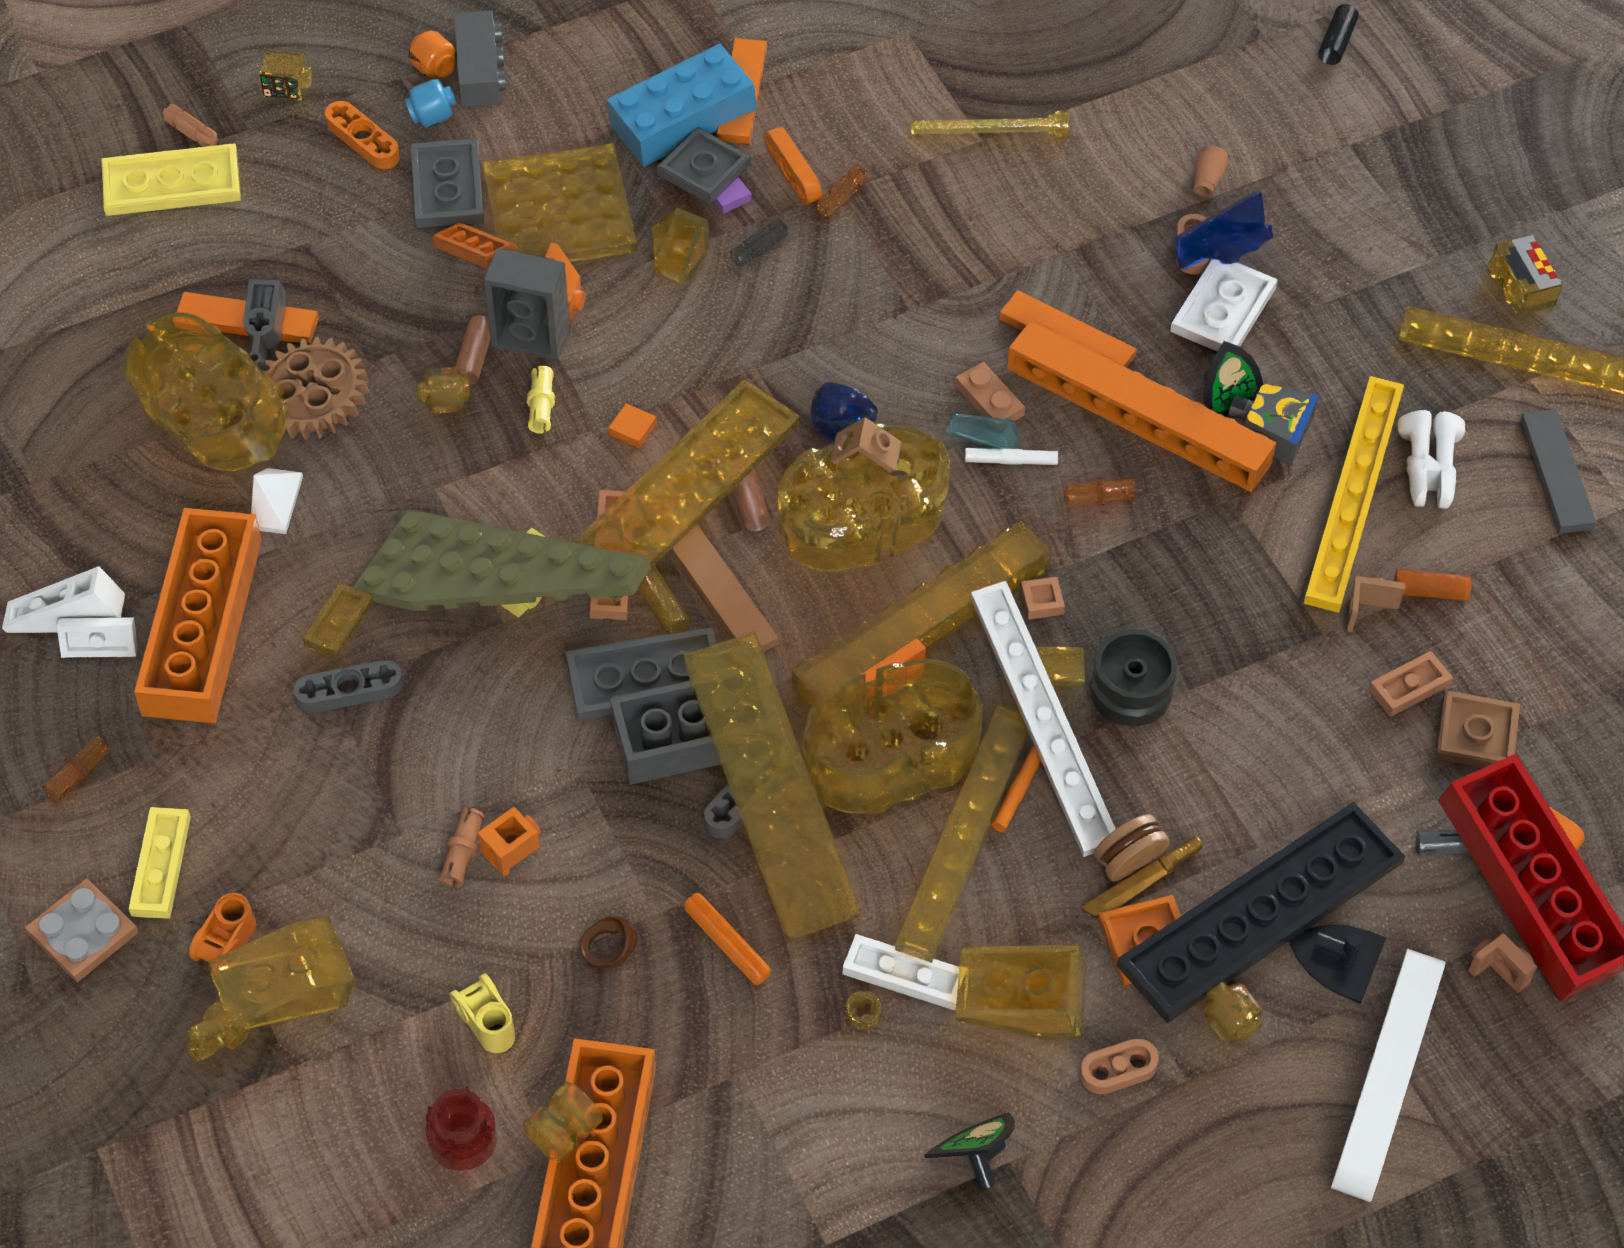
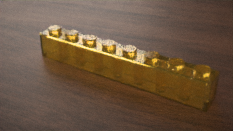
(927, 613)

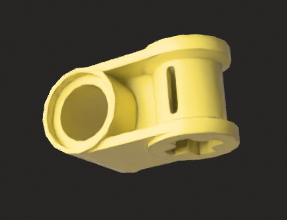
(483, 1008)

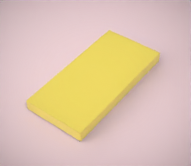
(170, 179)

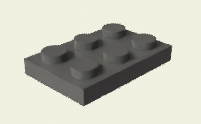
(447, 183)

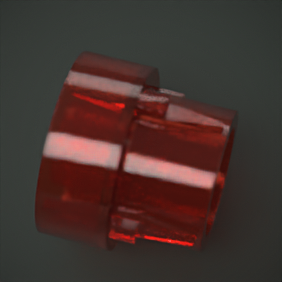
(466, 1148)

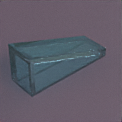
(985, 431)

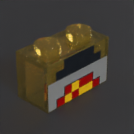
(1525, 275)

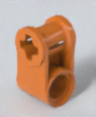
(220, 935)

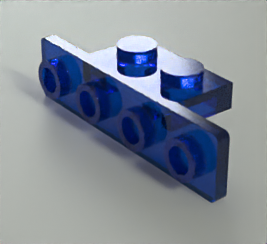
(1225, 234)

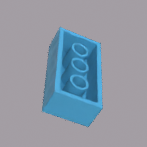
(669, 106)

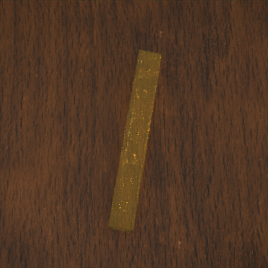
(963, 836)

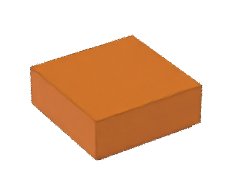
(632, 425)

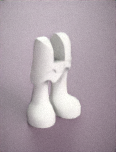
(1423, 470)

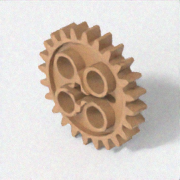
(319, 385)

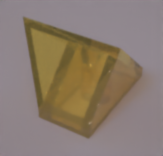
(679, 244)

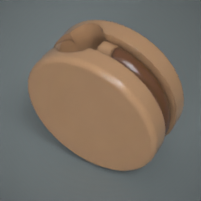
(1131, 847)

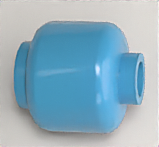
(431, 103)

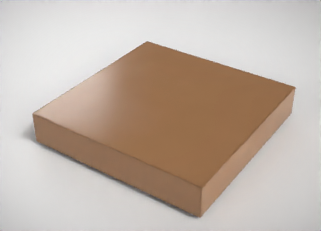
(1476, 729)

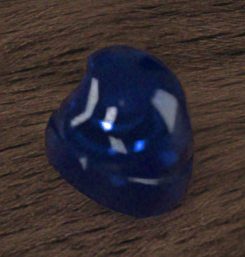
(838, 407)

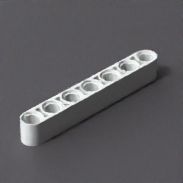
(1388, 1076)

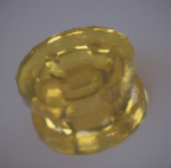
(860, 999)

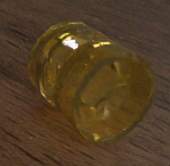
(558, 1126)

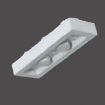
(902, 973)

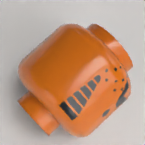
(432, 55)

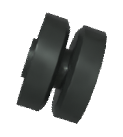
(1133, 677)

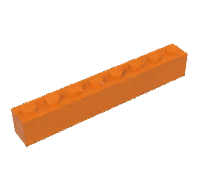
(1141, 405)

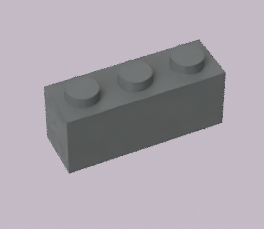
(479, 58)

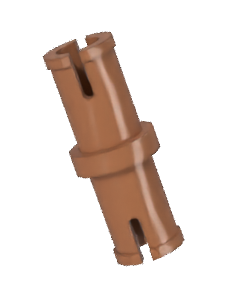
(461, 847)

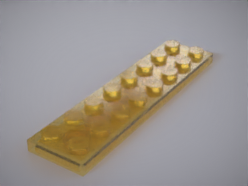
(693, 476)
(771, 786)

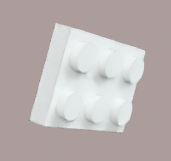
(1223, 305)

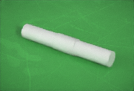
(1011, 456)

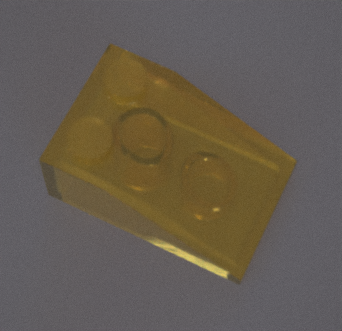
(284, 975)
(1023, 989)

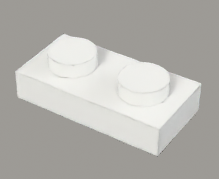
(97, 637)

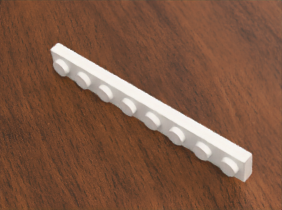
(1043, 716)

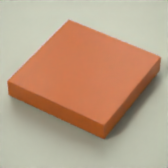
(1135, 923)

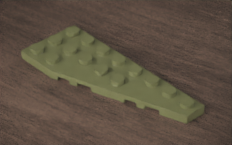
(461, 561)

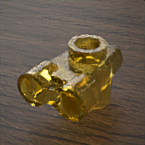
(213, 1034)

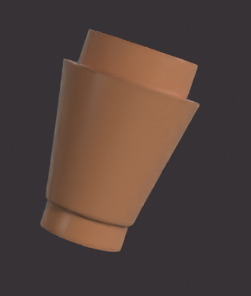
(1210, 167)

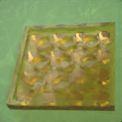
(562, 200)

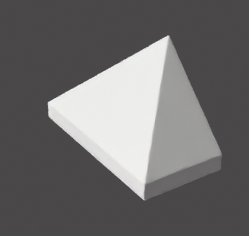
(275, 498)

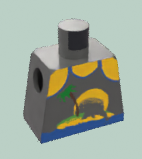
(1280, 415)

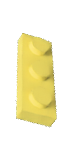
(159, 863)

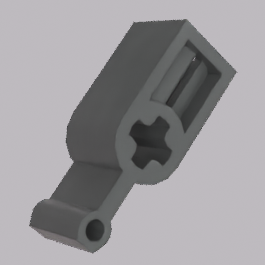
(264, 317)

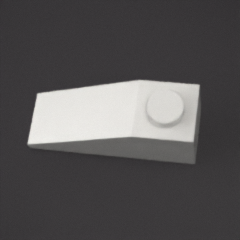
(80, 596)

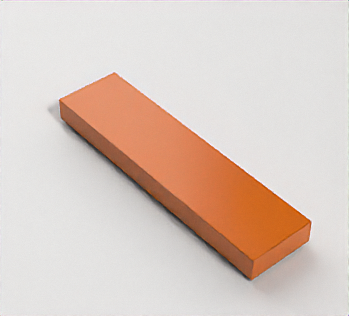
(751, 57)
(470, 244)
(1023, 308)
(228, 316)

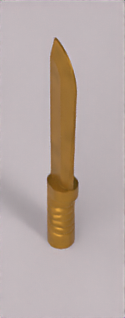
(1138, 882)

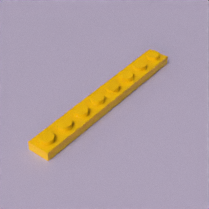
(1353, 495)

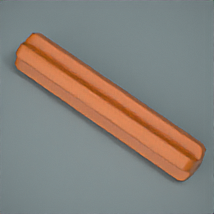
(727, 939)

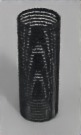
(1330, 38)

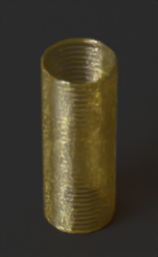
(670, 602)

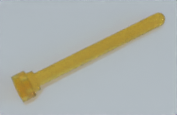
(1055, 125)

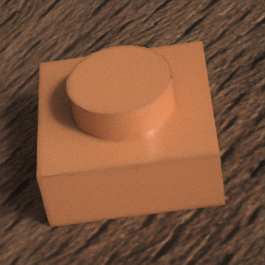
(1042, 598)

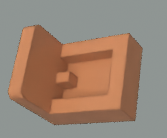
(1507, 959)

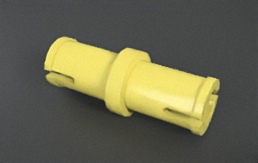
(540, 399)

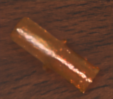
(1100, 492)
(75, 769)

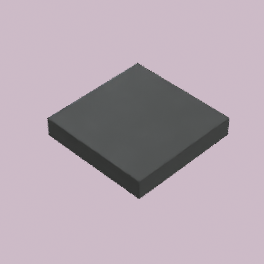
(703, 165)

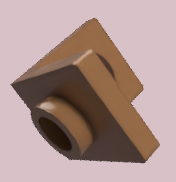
(869, 441)
(1373, 592)

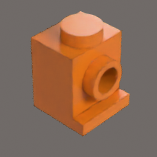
(509, 840)

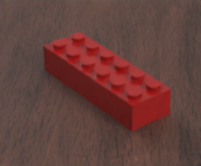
(1537, 876)

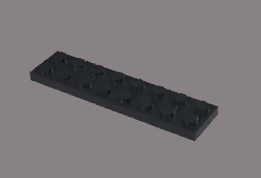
(1260, 911)

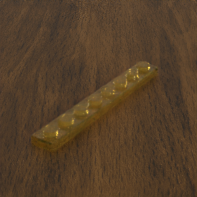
(1513, 349)

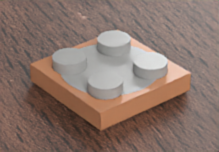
(81, 930)

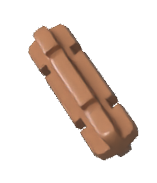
(189, 126)

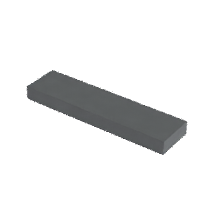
(1558, 471)

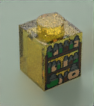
(285, 75)

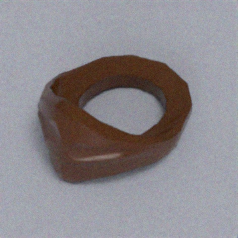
(611, 925)

